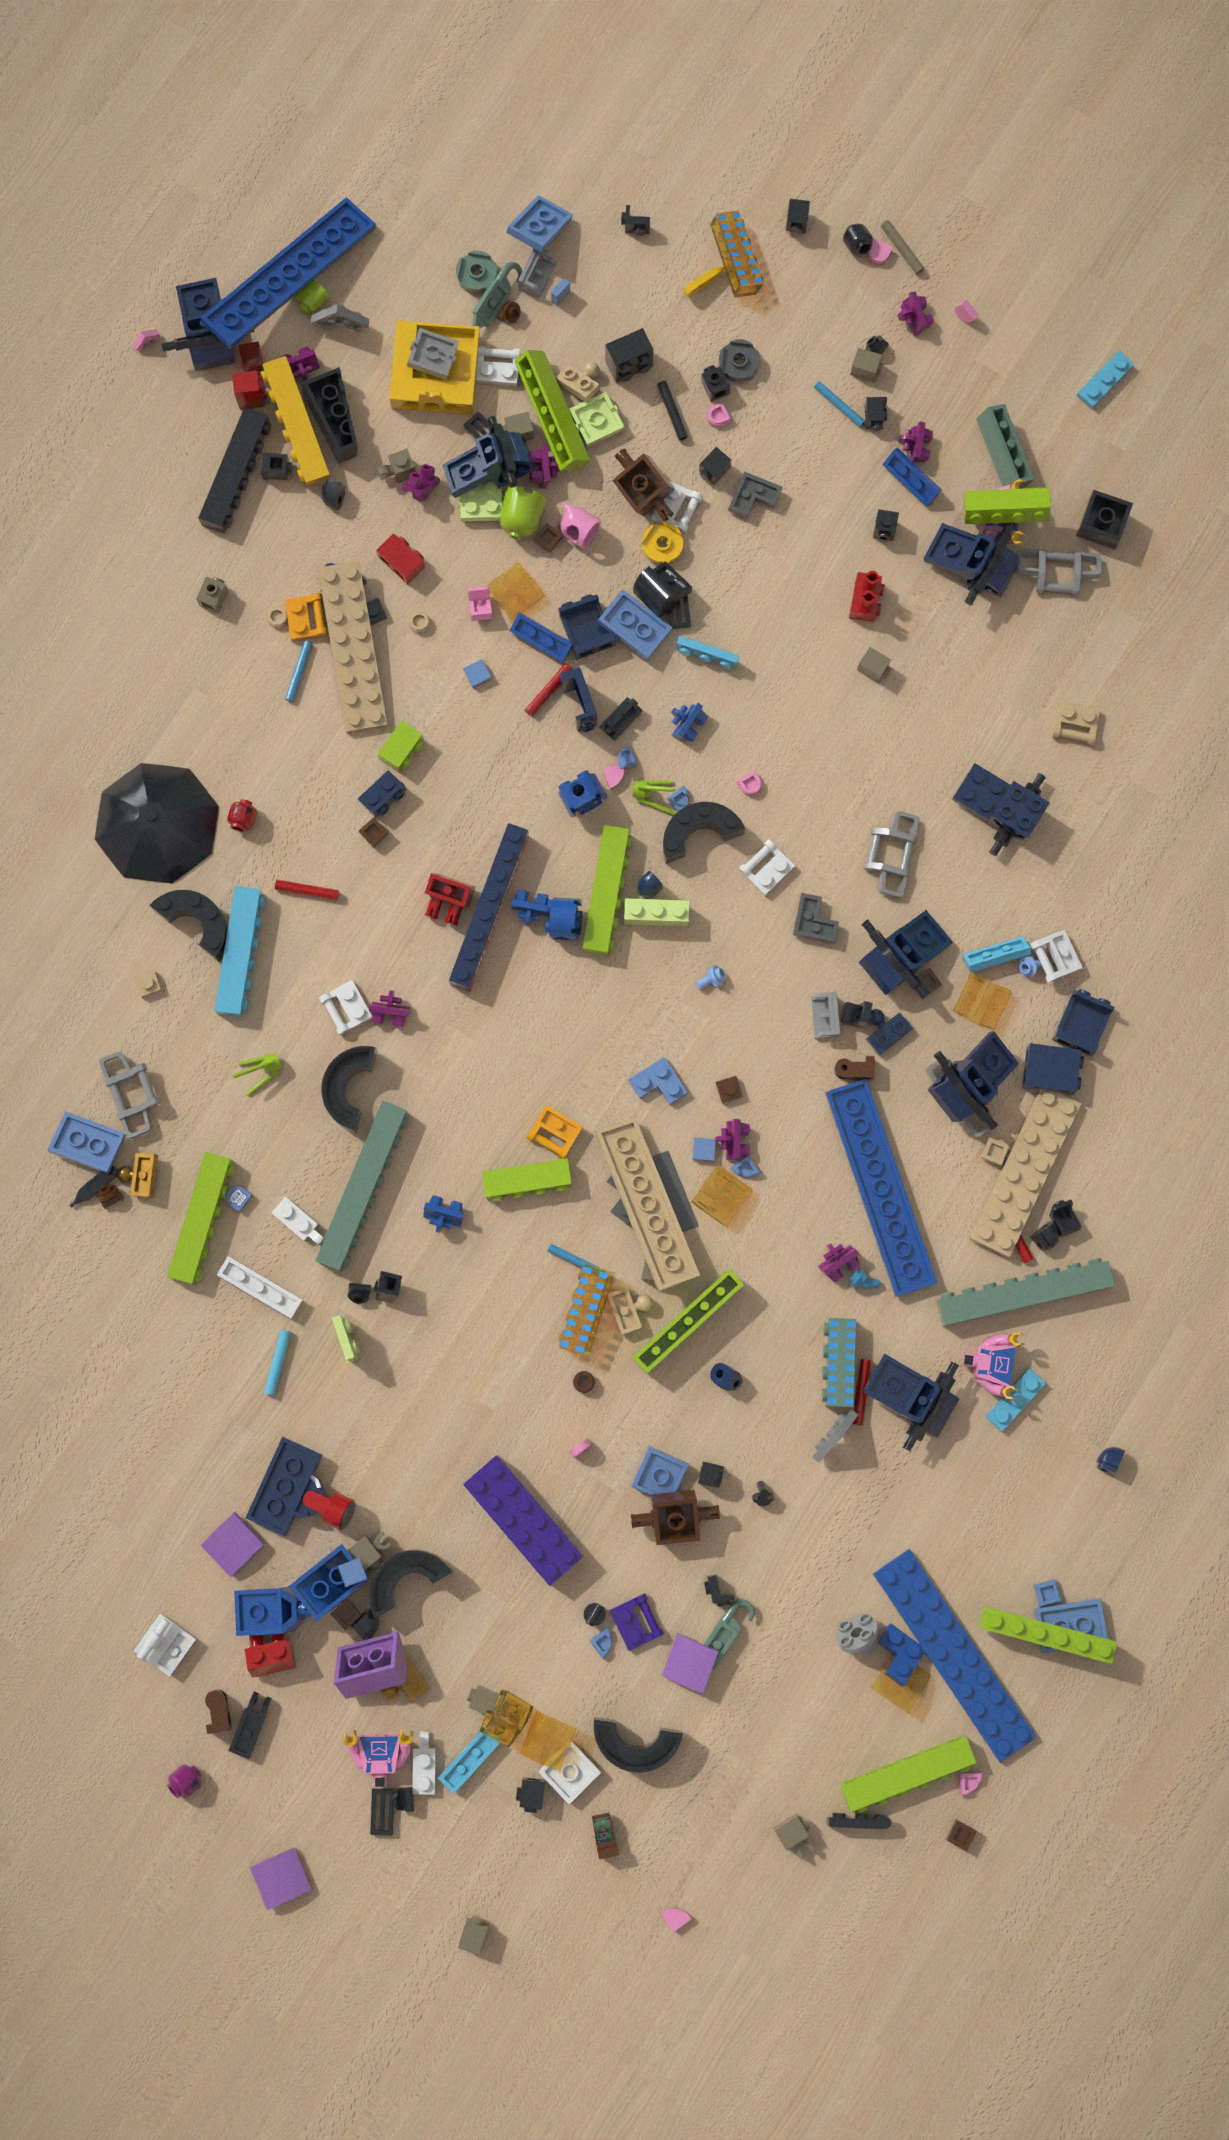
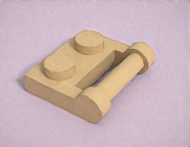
(1076, 716)

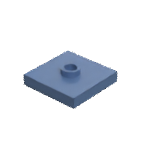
(659, 1472)

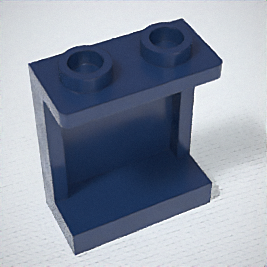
(582, 627)
(575, 680)
(1083, 1022)
(1052, 1068)

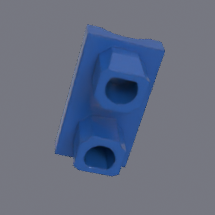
(694, 714)
(521, 903)
(443, 1216)

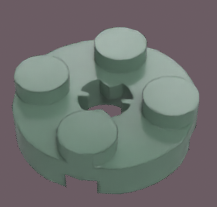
(474, 260)

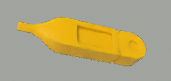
(703, 281)

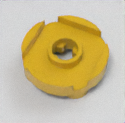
(659, 533)

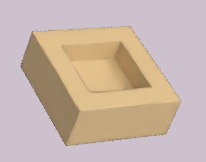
(148, 984)
(995, 1151)

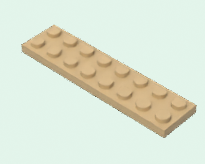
(352, 646)
(1025, 1171)
(647, 1204)

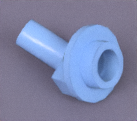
(1028, 966)
(715, 975)

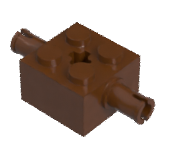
(631, 485)
(671, 1504)

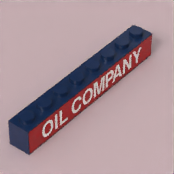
(489, 907)

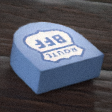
(238, 1197)

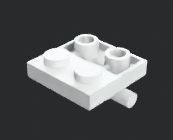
(165, 1645)

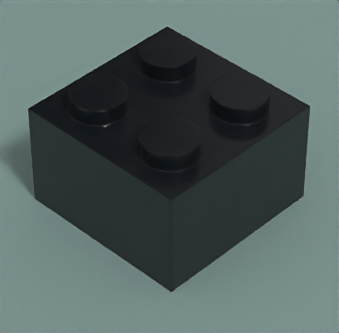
(629, 355)
(1104, 519)

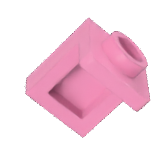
(480, 603)

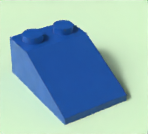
(323, 1586)

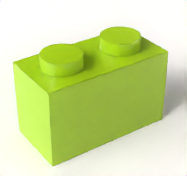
(401, 747)

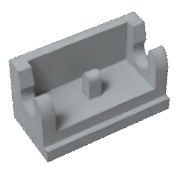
(536, 272)
(825, 1015)

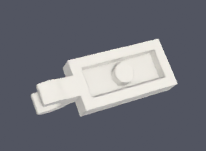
(297, 1221)
(424, 1766)

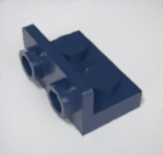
(382, 794)

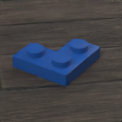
(906, 1653)

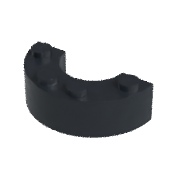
(696, 817)
(196, 905)
(336, 1080)
(394, 1568)
(635, 1758)

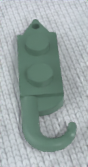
(494, 296)
(727, 1629)

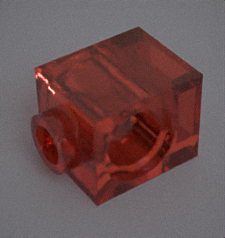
(250, 351)

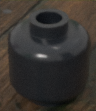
(858, 239)

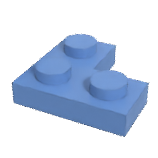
(661, 1076)

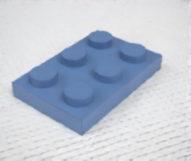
(539, 223)
(634, 624)
(86, 1142)
(1079, 1616)

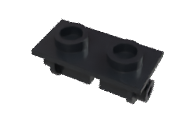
(621, 718)

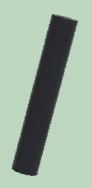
(672, 410)

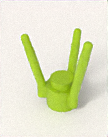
(643, 789)
(268, 1062)

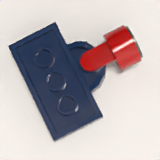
(293, 1491)

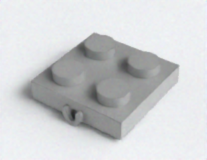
(432, 353)

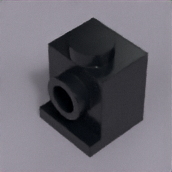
(718, 388)
(875, 412)
(271, 461)
(387, 1287)
(711, 1474)

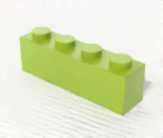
(1006, 506)
(527, 1179)

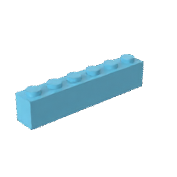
(239, 951)

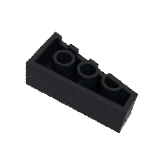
(331, 410)

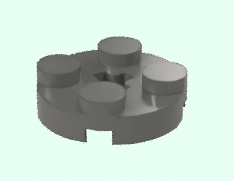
(748, 353)

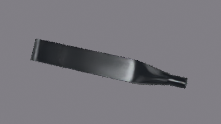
(93, 1186)

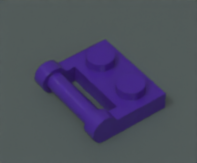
(629, 1623)

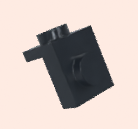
(635, 224)
(856, 1014)
(1065, 1217)
(712, 1588)

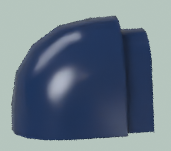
(649, 885)
(726, 1377)
(1109, 1460)

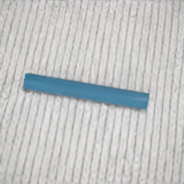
(839, 404)
(298, 671)
(568, 1256)

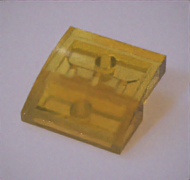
(515, 590)
(982, 1001)
(722, 1195)
(905, 1696)
(507, 1719)
(548, 1741)

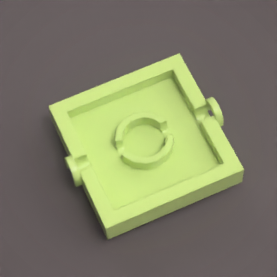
(596, 419)
(482, 503)
(349, 1346)

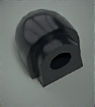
(333, 494)
(1046, 1236)
(366, 1624)

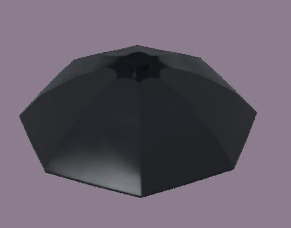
(156, 823)

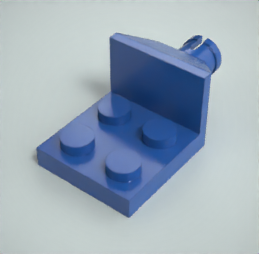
(267, 1611)

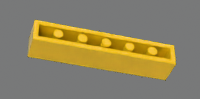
(296, 421)

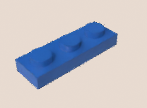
(912, 477)
(541, 637)

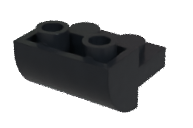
(661, 588)

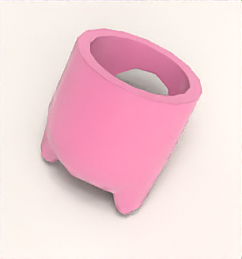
(579, 525)

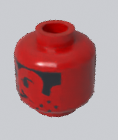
(242, 815)

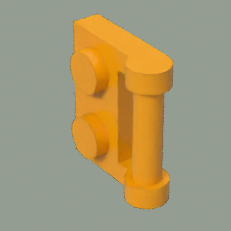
(299, 617)
(557, 1125)

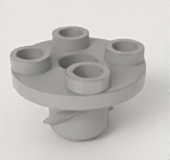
(858, 1635)

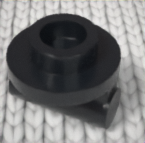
(877, 344)
(359, 1292)
(764, 1497)
(594, 1614)
(403, 1799)

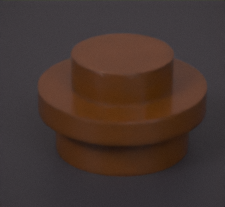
(584, 1382)

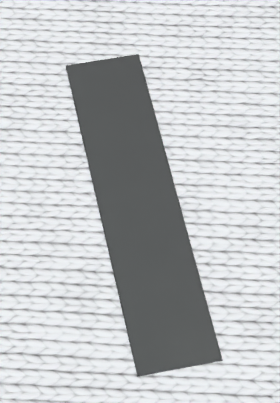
(675, 1191)

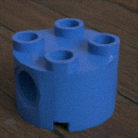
(591, 798)
(565, 919)

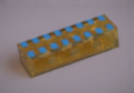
(736, 253)
(586, 1310)

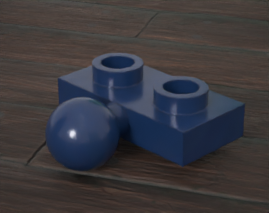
(888, 1032)

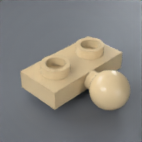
(580, 383)
(625, 1309)

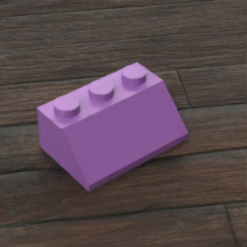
(370, 1665)

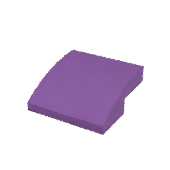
(232, 1544)
(690, 1663)
(280, 1878)

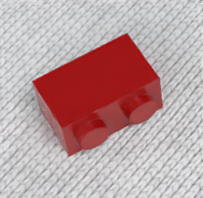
(249, 390)
(401, 558)

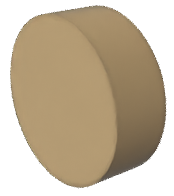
(277, 617)
(419, 622)

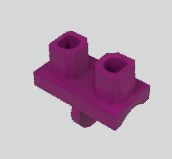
(913, 313)
(303, 363)
(914, 440)
(542, 475)
(421, 482)
(398, 1011)
(731, 1139)
(836, 1258)

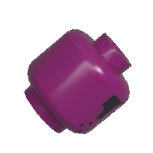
(184, 1781)

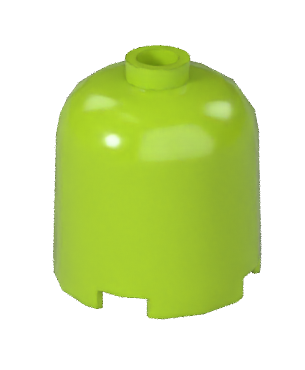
(521, 512)

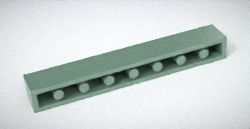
(362, 1186)
(1025, 1293)

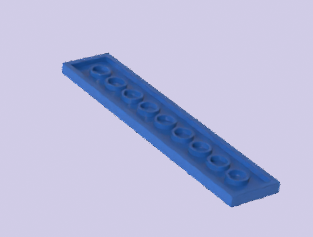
(288, 273)
(881, 1187)
(954, 1655)

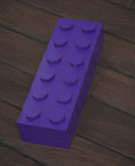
(523, 1520)

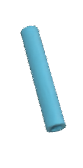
(277, 1362)

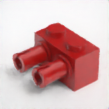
(866, 595)
(444, 888)
(270, 1657)

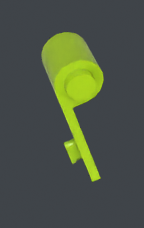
(312, 298)

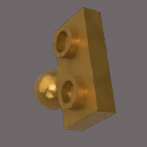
(142, 1175)
(414, 1685)

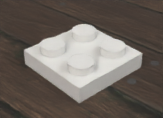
(574, 1775)

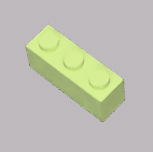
(656, 912)

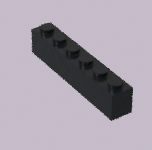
(234, 470)

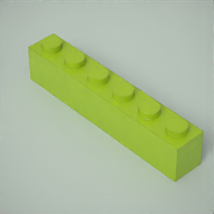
(552, 410)
(606, 890)
(200, 1218)
(688, 1321)
(1047, 1634)
(907, 1774)

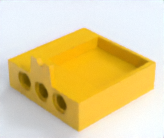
(425, 392)

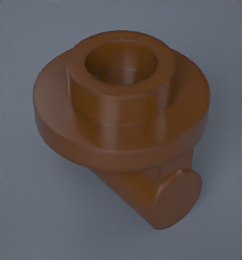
(510, 312)
(109, 1195)

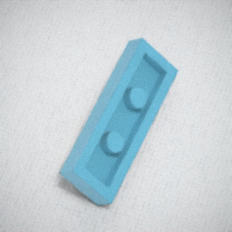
(1105, 379)
(707, 653)
(996, 954)
(1006, 1410)
(467, 1761)

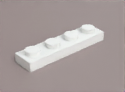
(259, 1287)

